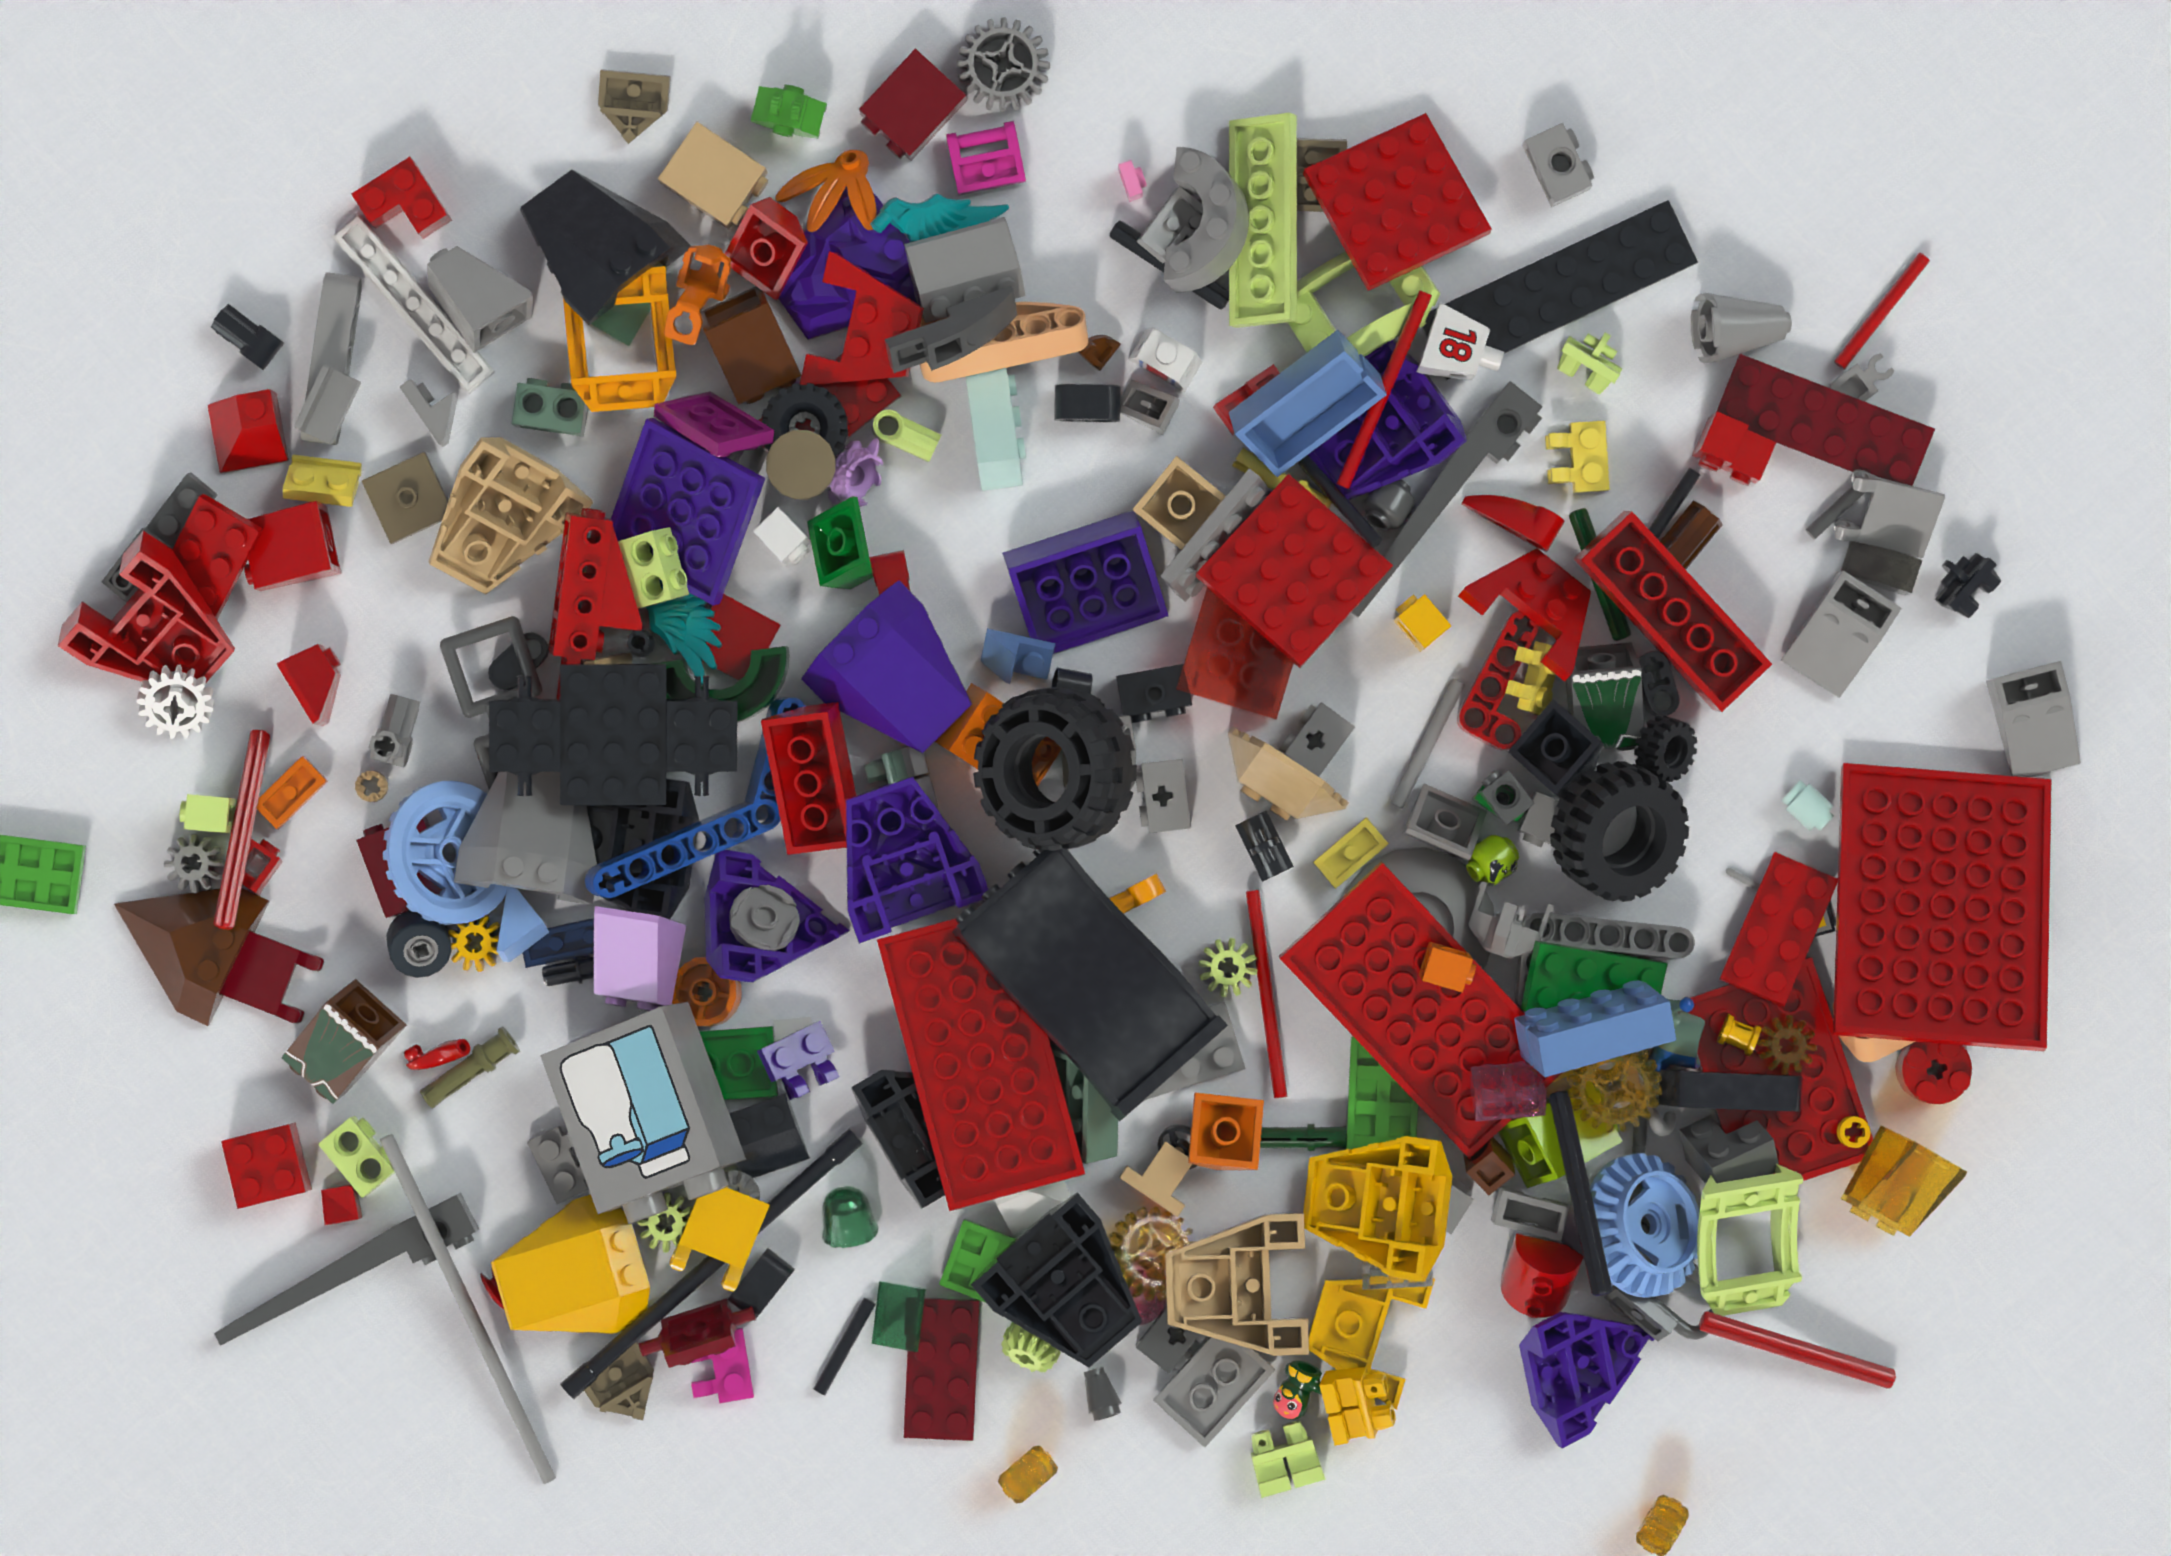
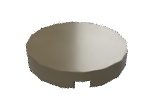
(801, 464)

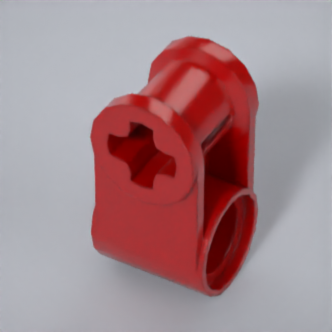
(889, 569)

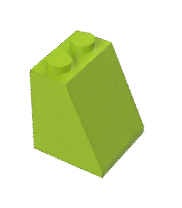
(1536, 1146)

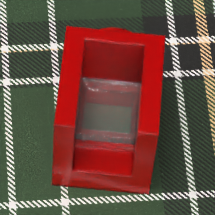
(260, 865)

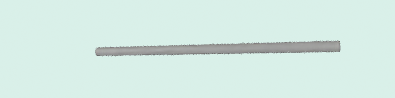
(467, 1308)

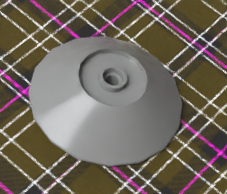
(1442, 888)

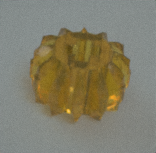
(1787, 1057)
(1027, 1474)
(1662, 1525)

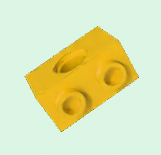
(1421, 621)

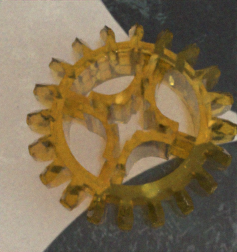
(1638, 1099)
(1148, 1240)

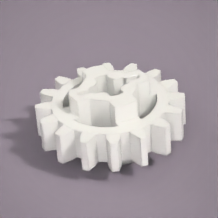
(192, 698)

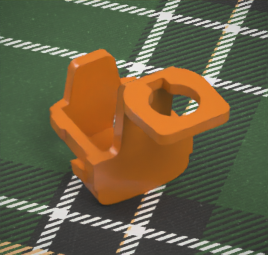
(699, 287)

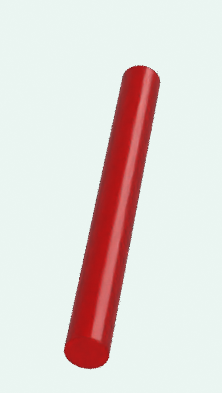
(1881, 311)

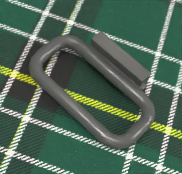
(1652, 1314)

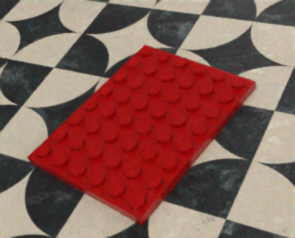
(1943, 907)

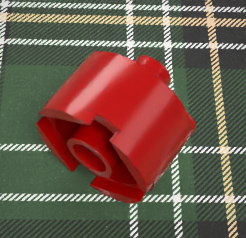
(1951, 1078)

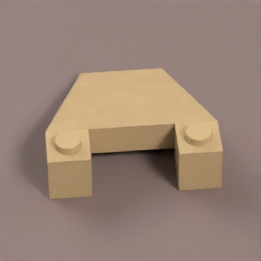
(1224, 1286)

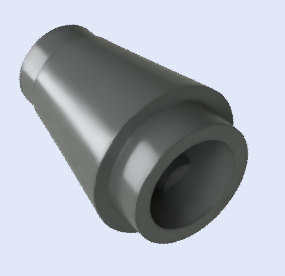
(1101, 1395)

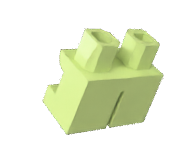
(1269, 1462)

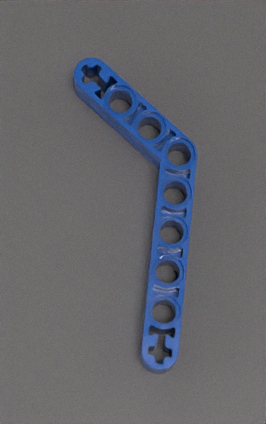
(711, 827)

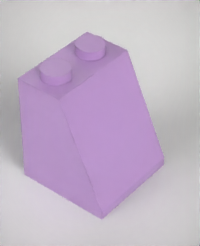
(636, 957)

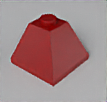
(767, 246)
(248, 431)
(313, 680)

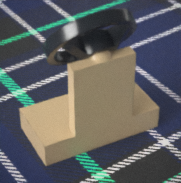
(1164, 1170)

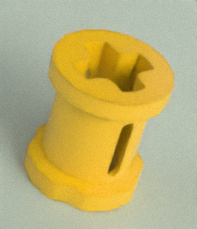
(1739, 1035)

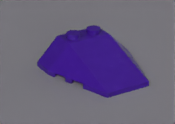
(1411, 434)
(891, 671)

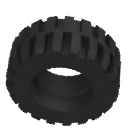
(1590, 810)

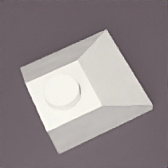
(1027, 1207)

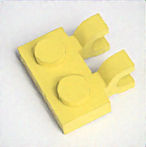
(1588, 457)
(1538, 683)

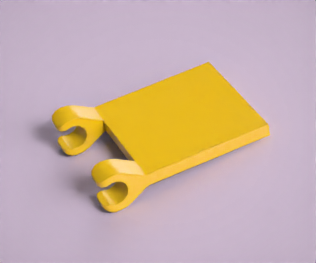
(722, 1228)

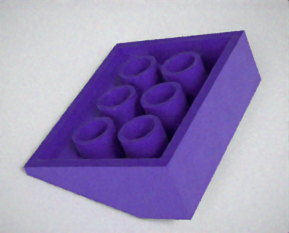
(1086, 582)

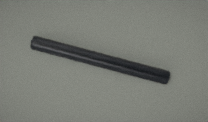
(1580, 1193)

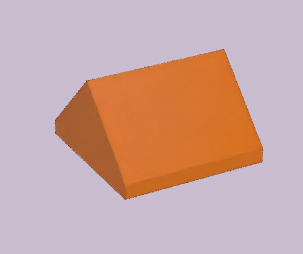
(1225, 1132)

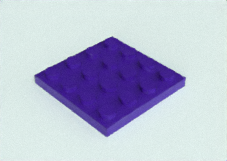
(694, 494)

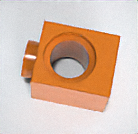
(1447, 967)

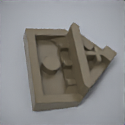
(633, 100)
(624, 1385)

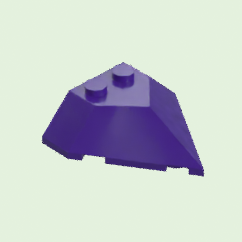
(727, 956)
(1576, 1368)

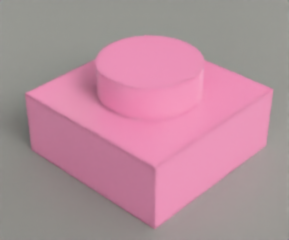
(1132, 180)

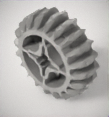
(989, 58)

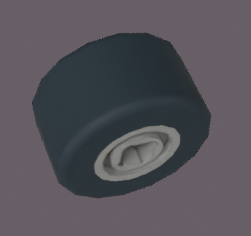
(408, 935)

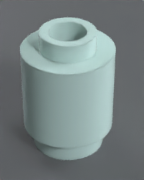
(1808, 806)

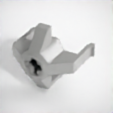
(1504, 933)

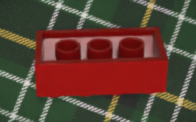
(810, 776)

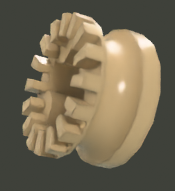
(361, 789)

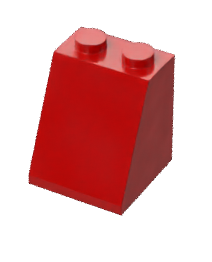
(293, 547)

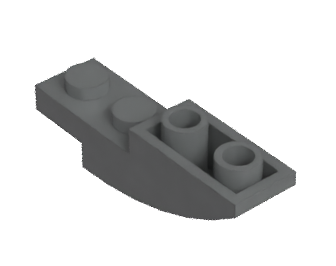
(950, 339)
(164, 527)

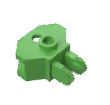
(788, 111)

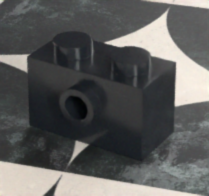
(1152, 693)

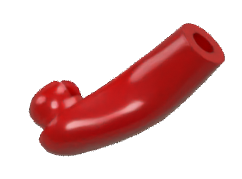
(437, 1056)

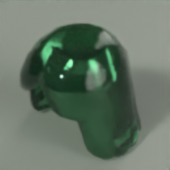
(847, 1218)

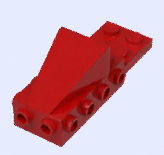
(602, 589)

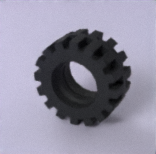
(1678, 752)

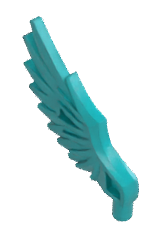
(933, 216)
(686, 630)

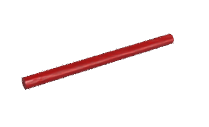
(1388, 378)
(1266, 994)

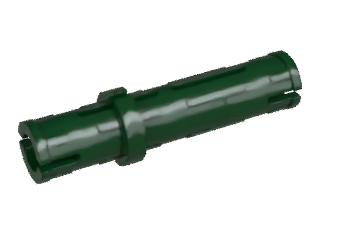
(1303, 1137)

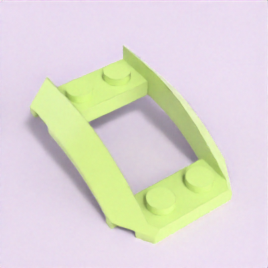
(1314, 326)
(1742, 1197)

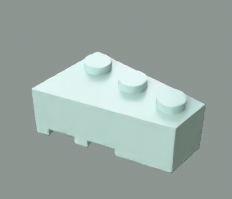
(994, 429)

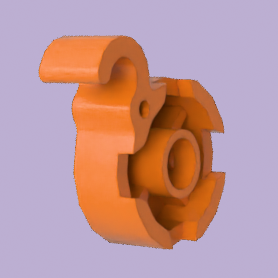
(725, 996)

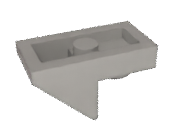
(436, 417)

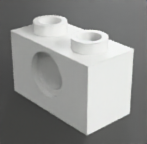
(783, 537)

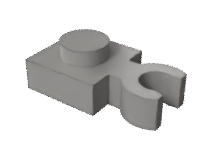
(1860, 383)

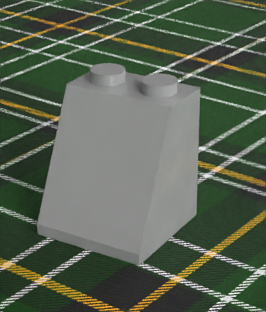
(477, 296)

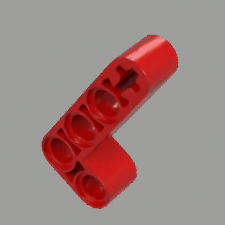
(1501, 674)

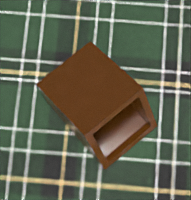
(749, 345)

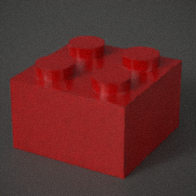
(266, 1165)

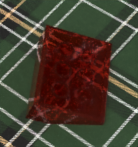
(1233, 662)

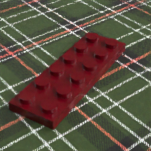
(1824, 422)

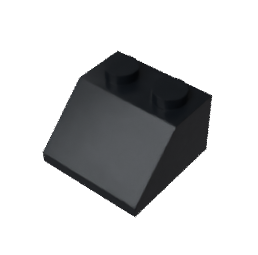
(1557, 749)
(768, 1136)

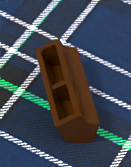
(1691, 533)

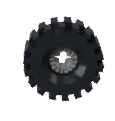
(810, 403)

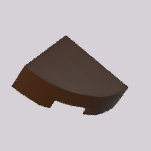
(1099, 350)

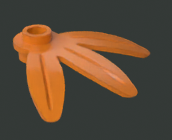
(849, 171)

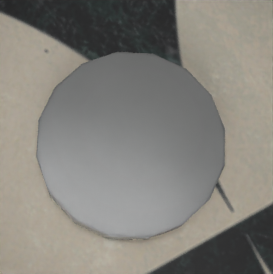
(764, 918)

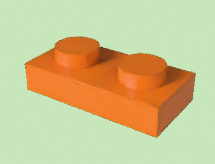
(290, 792)

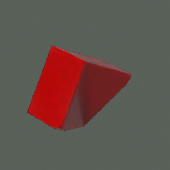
(340, 1204)

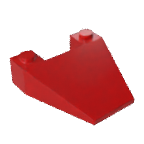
(156, 627)

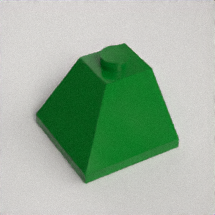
(840, 546)

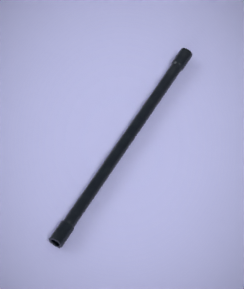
(589, 1371)

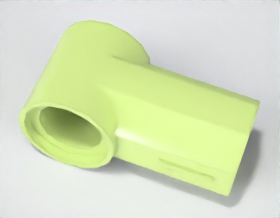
(909, 437)

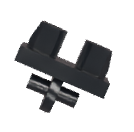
(1963, 580)
(1264, 846)

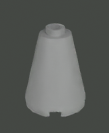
(1735, 325)

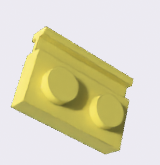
(322, 480)

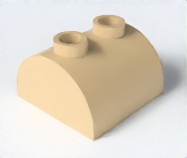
(1178, 503)

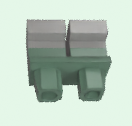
(901, 765)

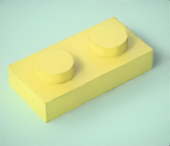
(1350, 853)

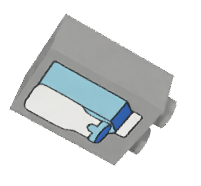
(644, 1112)

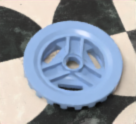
(421, 852)
(1672, 1221)

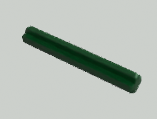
(1614, 616)

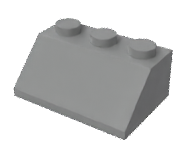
(963, 266)

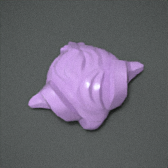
(855, 472)

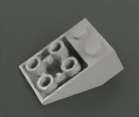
(1841, 633)
(2035, 720)

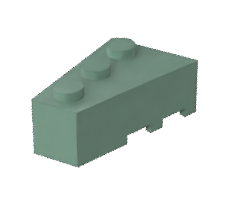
(1089, 1113)

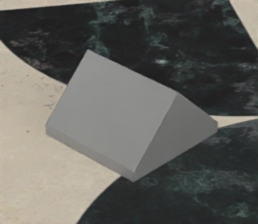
(1445, 822)

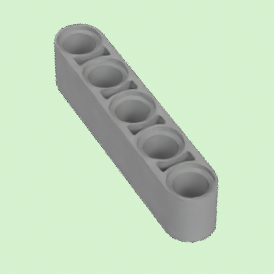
(335, 330)

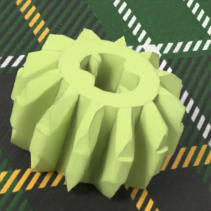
(1218, 974)
(663, 1235)
(1028, 1349)

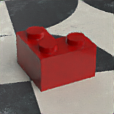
(402, 190)
(1732, 447)

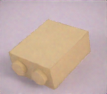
(714, 176)

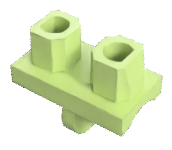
(1603, 369)

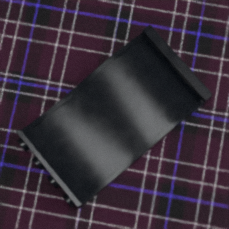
(1088, 978)

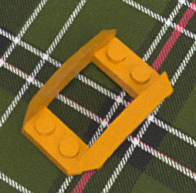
(626, 390)

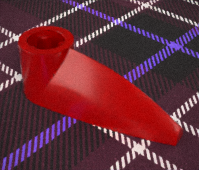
(1524, 520)

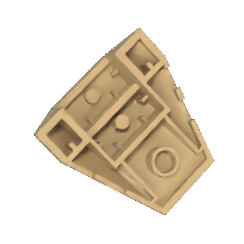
(501, 513)
(1280, 779)

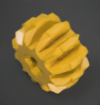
(464, 940)

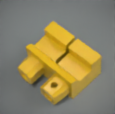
(1352, 1406)

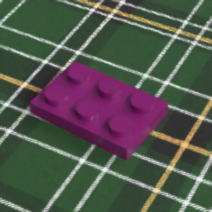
(714, 423)

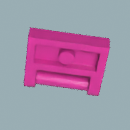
(987, 169)

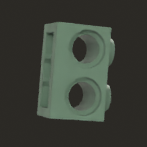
(549, 416)

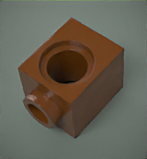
(1490, 1166)

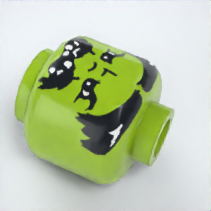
(1493, 860)

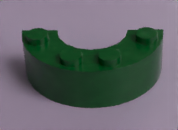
(753, 692)

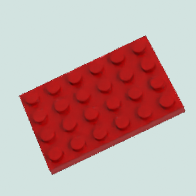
(1806, 1138)

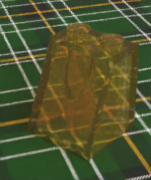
(1900, 1183)

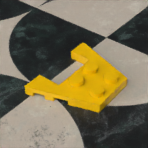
(1351, 1323)

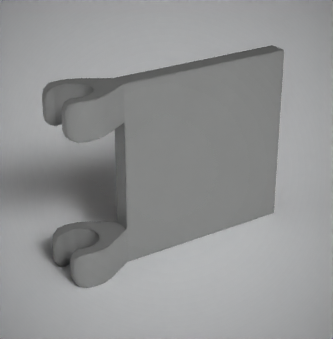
(1896, 516)

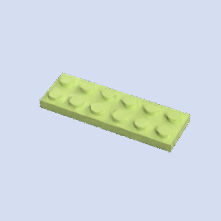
(1266, 269)

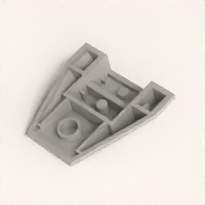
(528, 841)

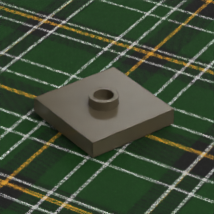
(407, 497)

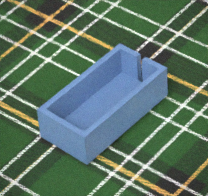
(1307, 403)
(1594, 1028)

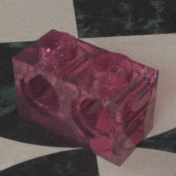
(1507, 1091)

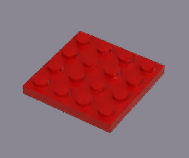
(1397, 201)
(1294, 570)

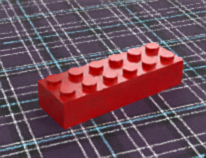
(1672, 611)

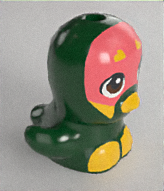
(1294, 1393)

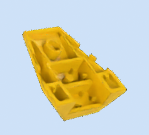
(1383, 1203)
(574, 1273)

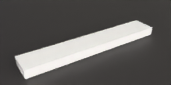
(413, 303)

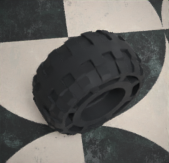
(1096, 759)

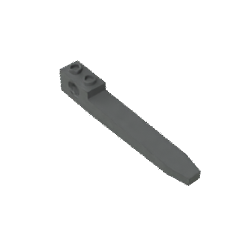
(1482, 441)
(401, 1238)

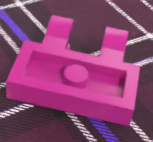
(731, 1374)

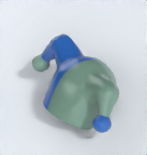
(1688, 1034)

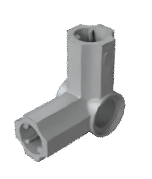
(394, 740)

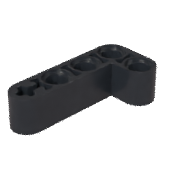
(1730, 1090)

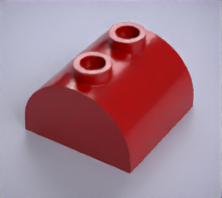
(1539, 1276)

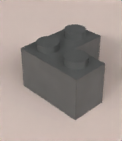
(1728, 1156)

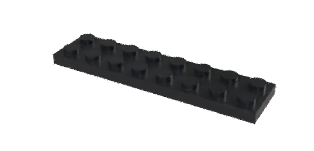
(1578, 279)

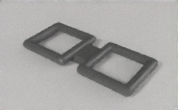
(471, 709)

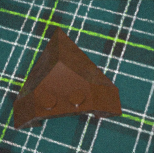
(187, 948)

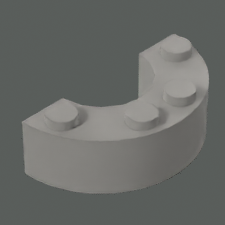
(1222, 225)

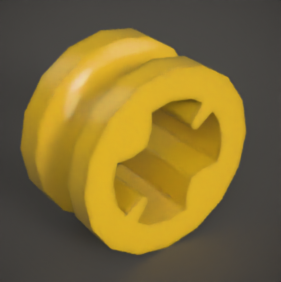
(1859, 1140)

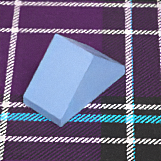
(519, 926)

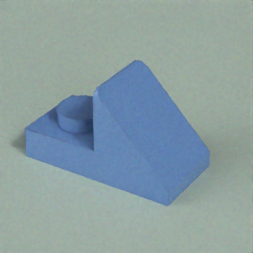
(1015, 653)

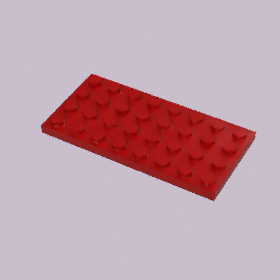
(1366, 970)
(978, 1071)

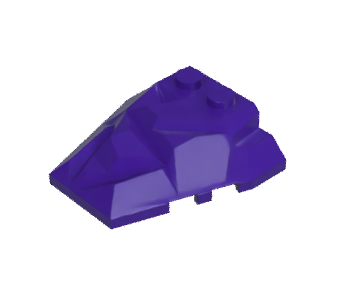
(825, 307)
(903, 860)

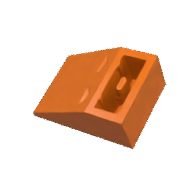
(967, 732)

